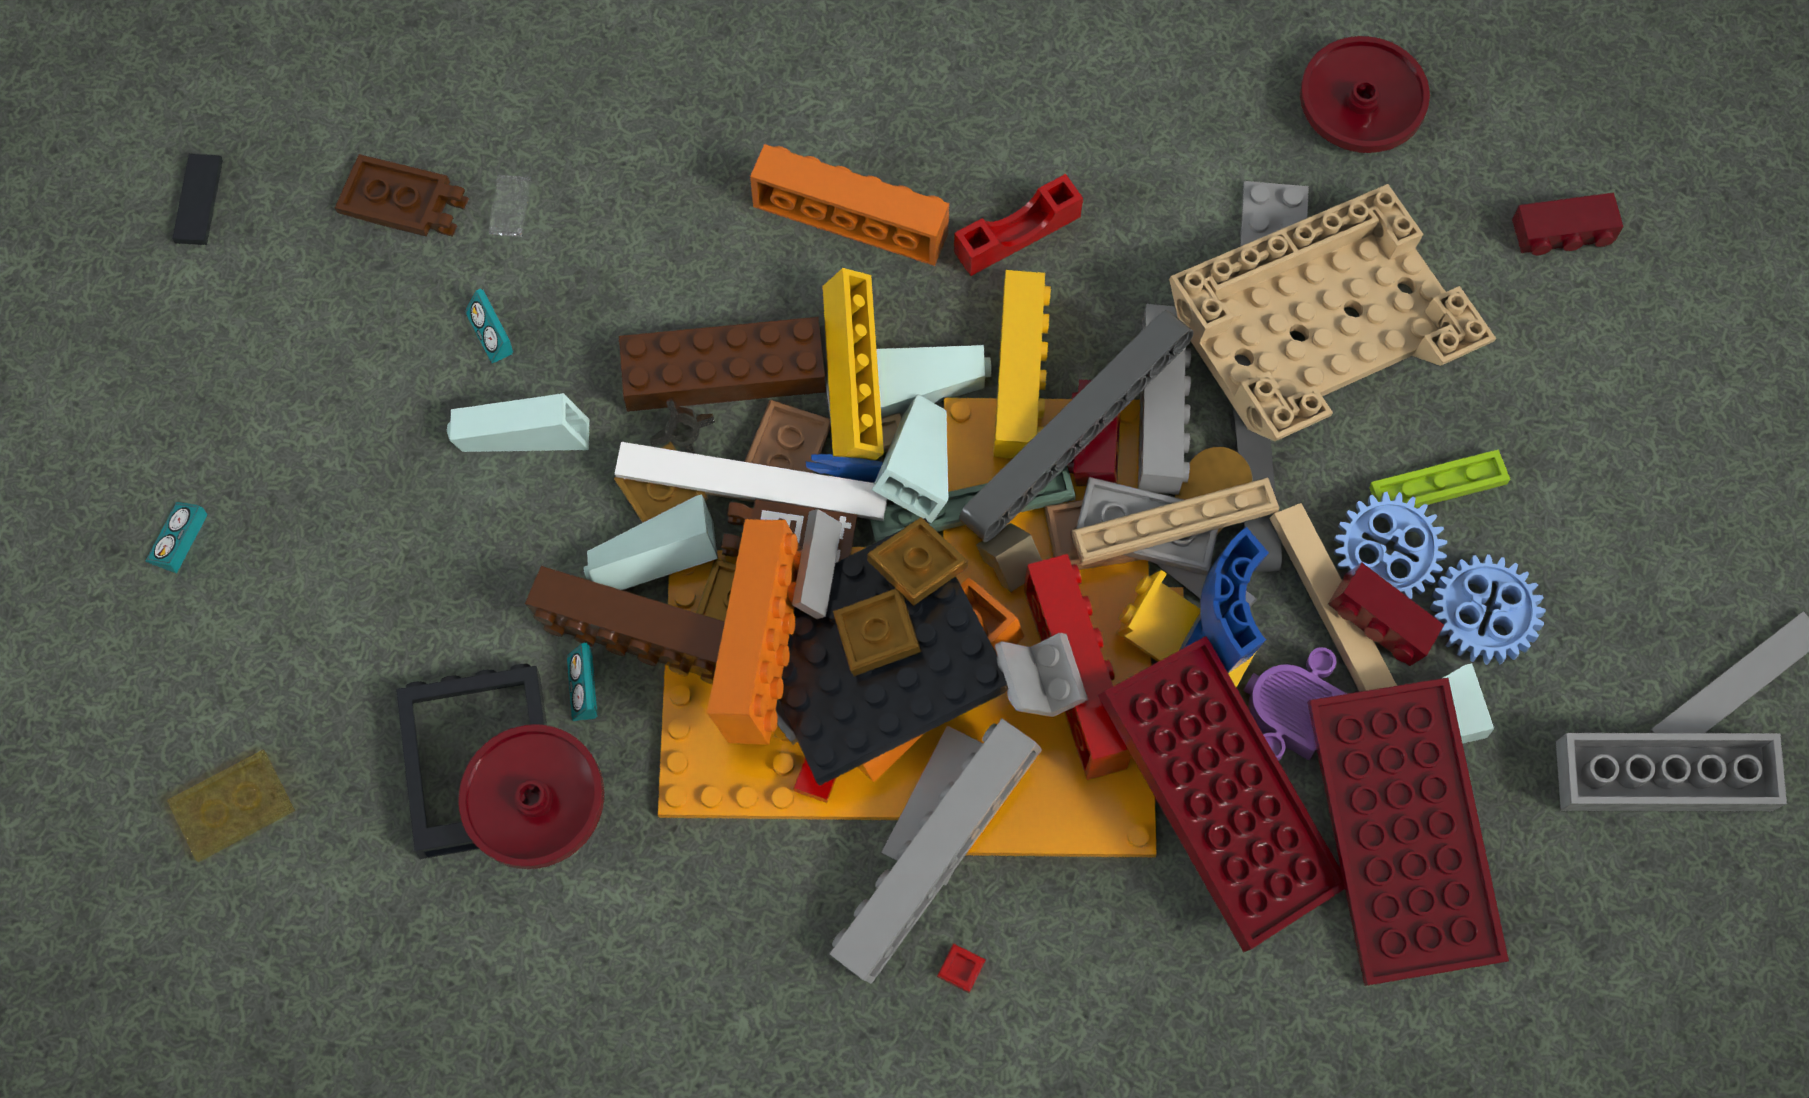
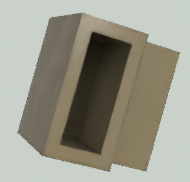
(1009, 555)

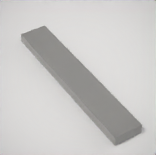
(1740, 680)

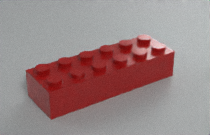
(1060, 608)

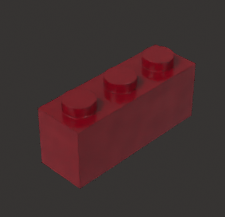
(1567, 223)
(1101, 455)
(1385, 614)

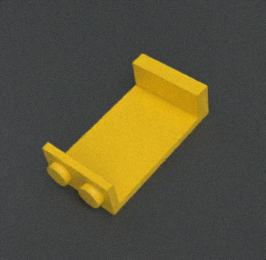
(1161, 621)

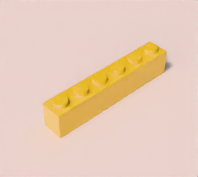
(1020, 361)
(852, 366)

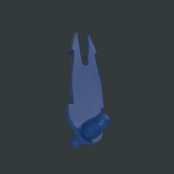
(845, 467)

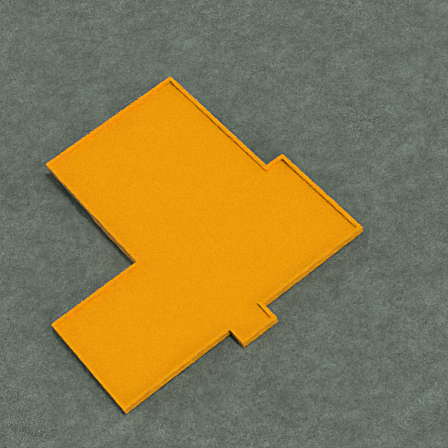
(1052, 804)

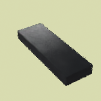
(197, 199)

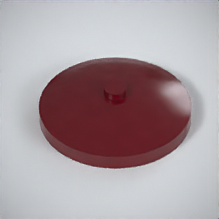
(1364, 94)
(531, 796)

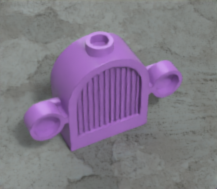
(1281, 699)

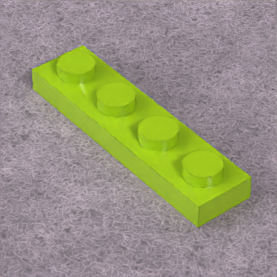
(1445, 480)

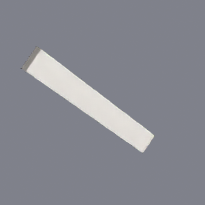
(748, 480)

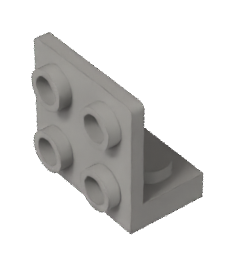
(1041, 676)

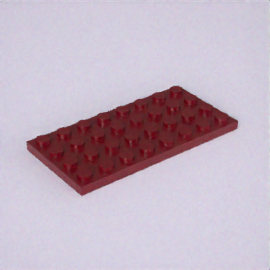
(1224, 792)
(1407, 831)

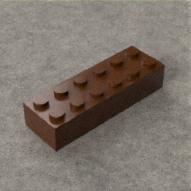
(722, 364)
(626, 623)

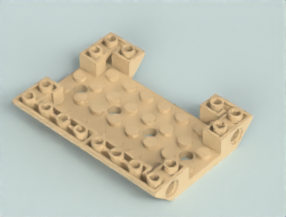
(1302, 284)

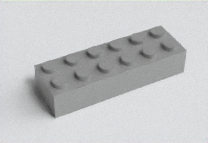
(1670, 772)

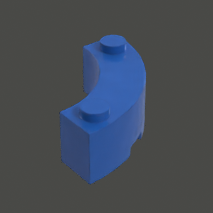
(1223, 602)

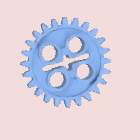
(1402, 519)
(1518, 619)

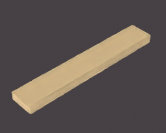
(1175, 521)
(1321, 582)

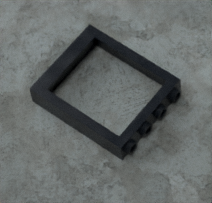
(453, 837)

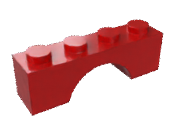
(1047, 211)

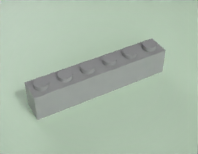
(1162, 422)

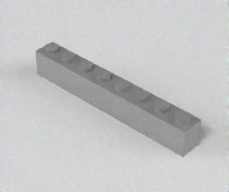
(935, 850)

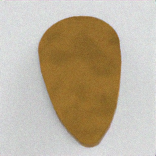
(1214, 471)

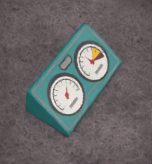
(488, 327)
(177, 536)
(582, 683)

